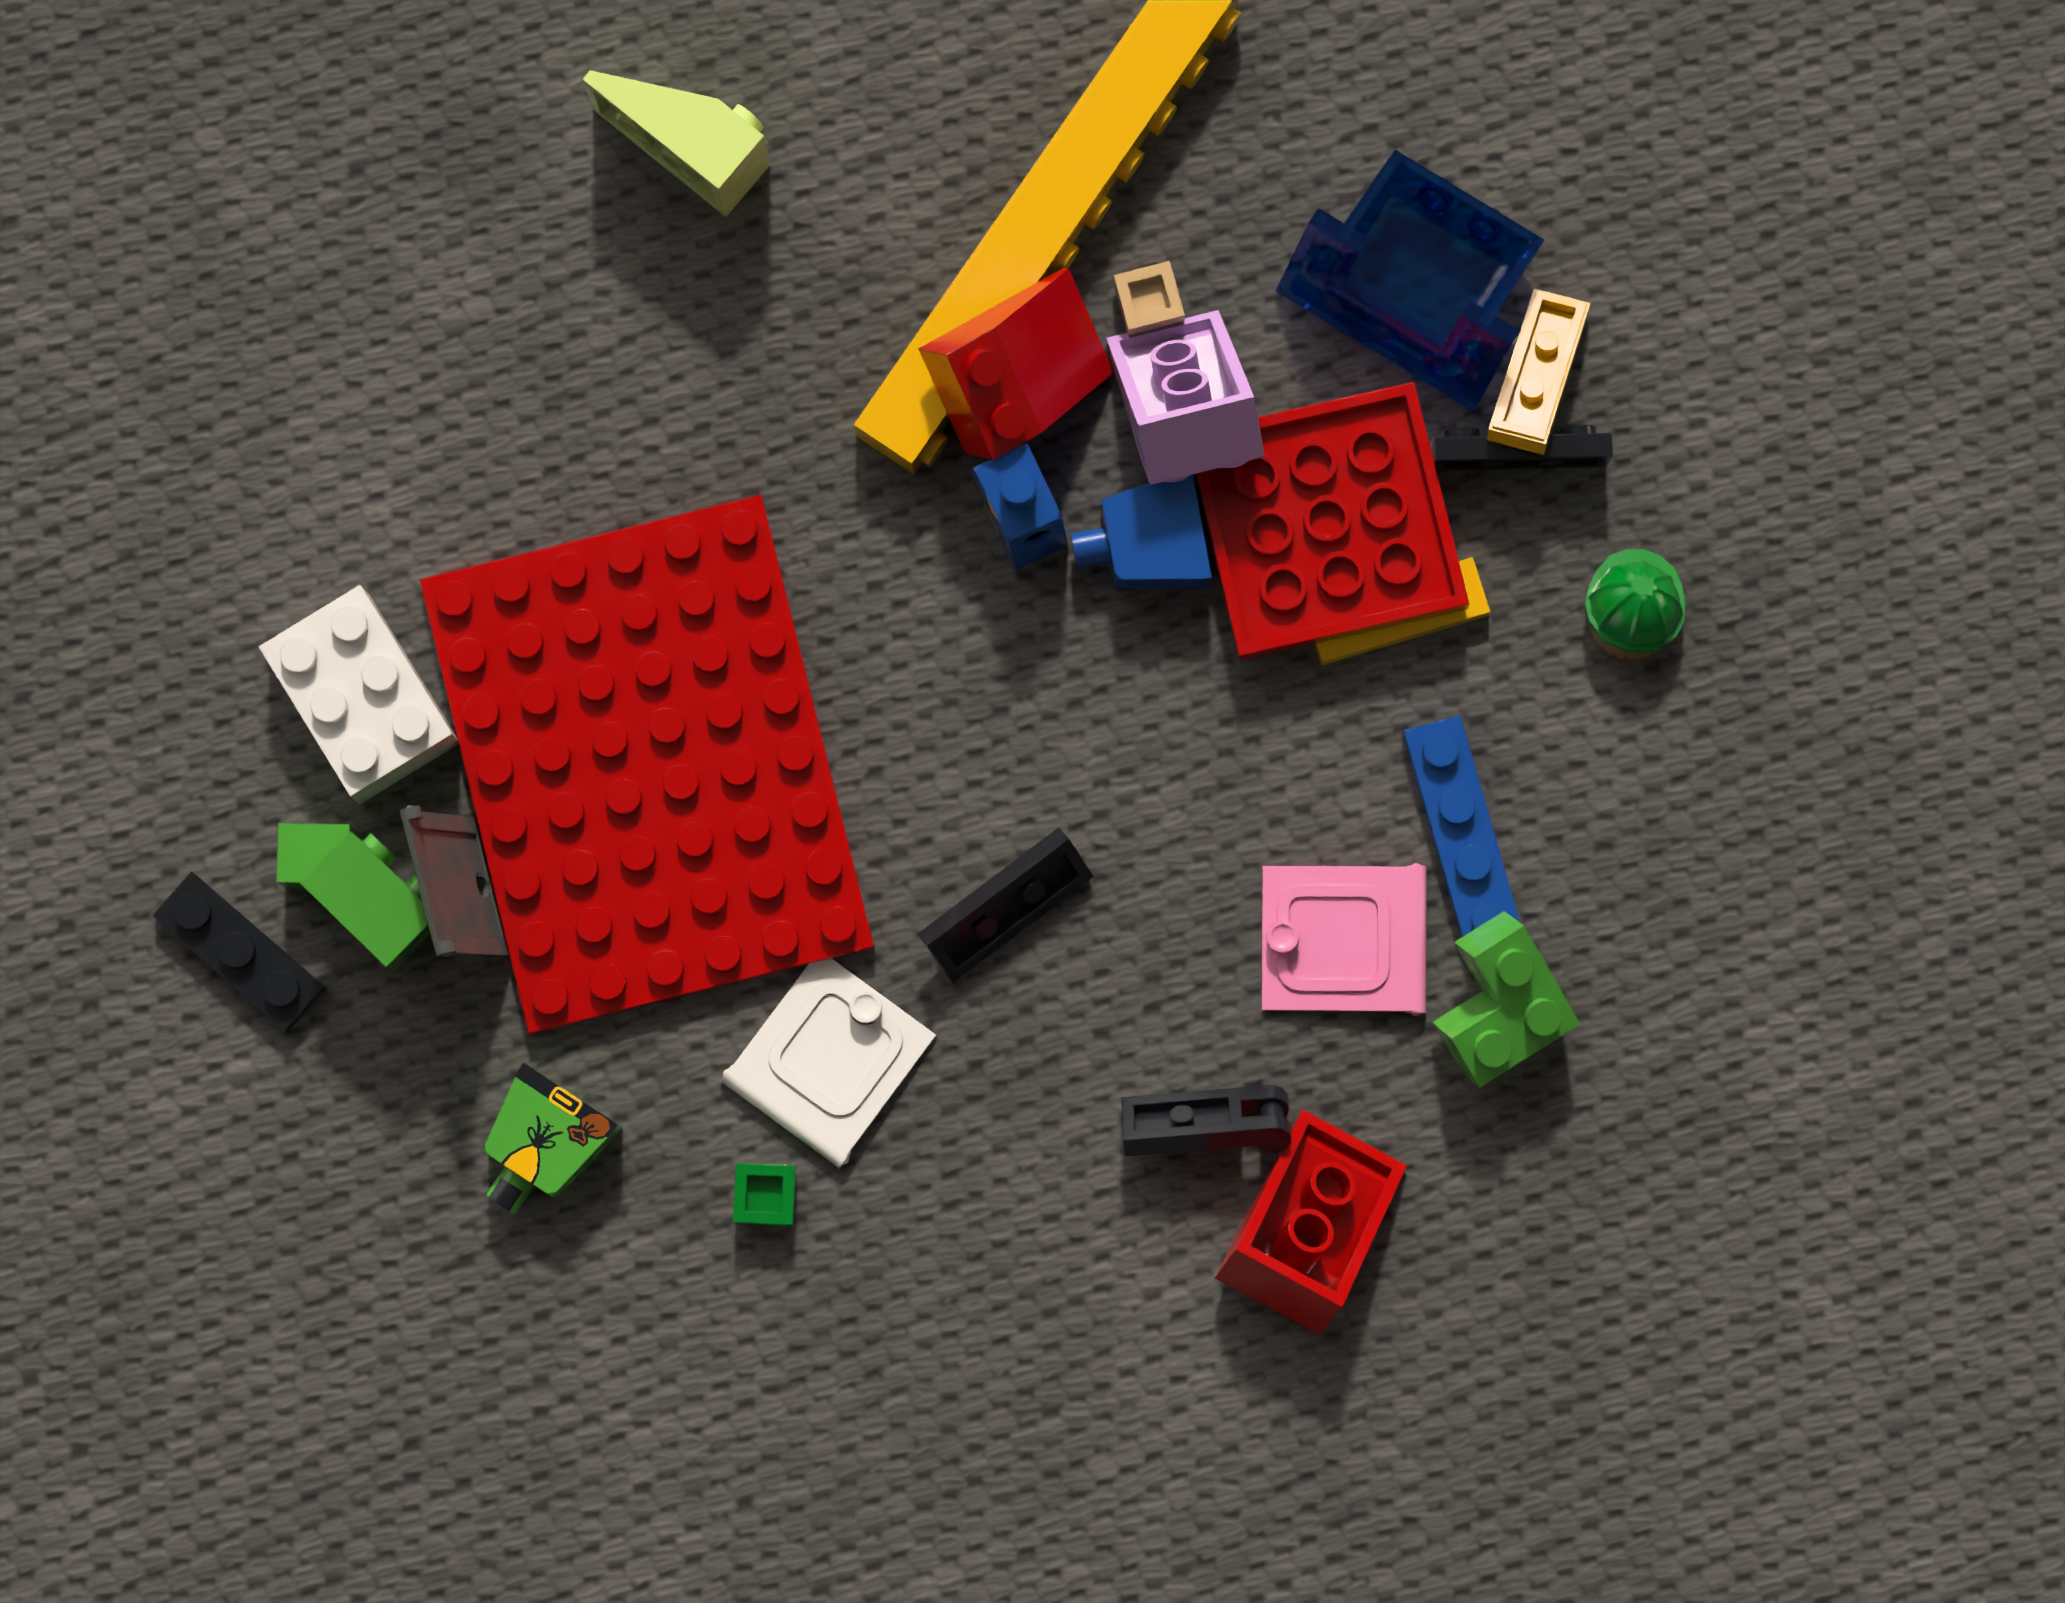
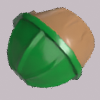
(1634, 604)

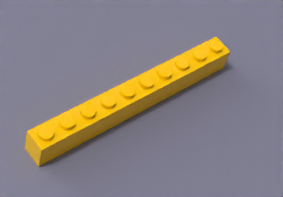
(1053, 205)

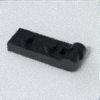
(1206, 1120)

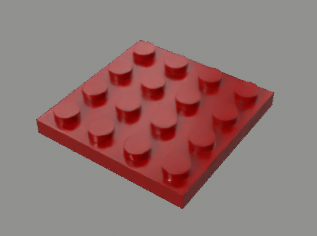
(1333, 525)

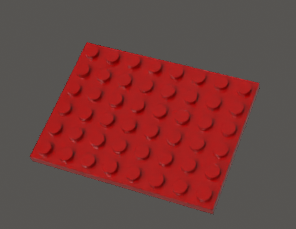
(646, 764)

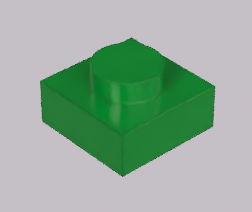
(764, 1194)

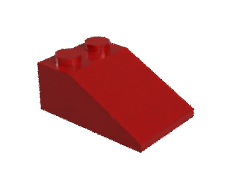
(1017, 366)
(1311, 1223)

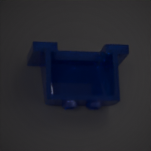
(1417, 277)

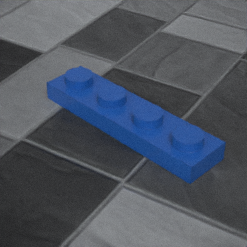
(1459, 823)

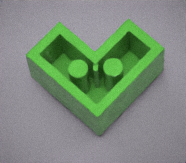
(371, 899)
(1514, 1012)

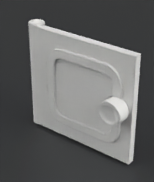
(822, 1068)

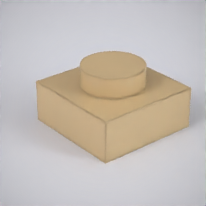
(1148, 298)

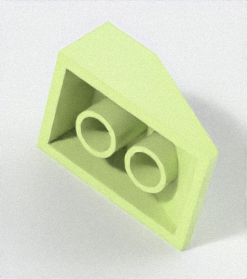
(689, 134)

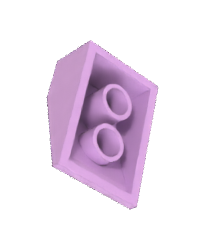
(1186, 398)

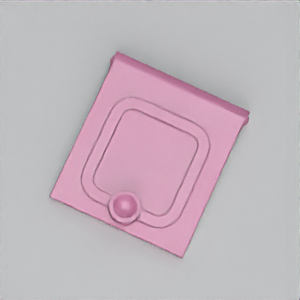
(1356, 937)

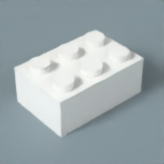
(359, 694)

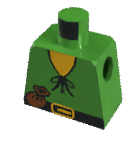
(543, 1139)

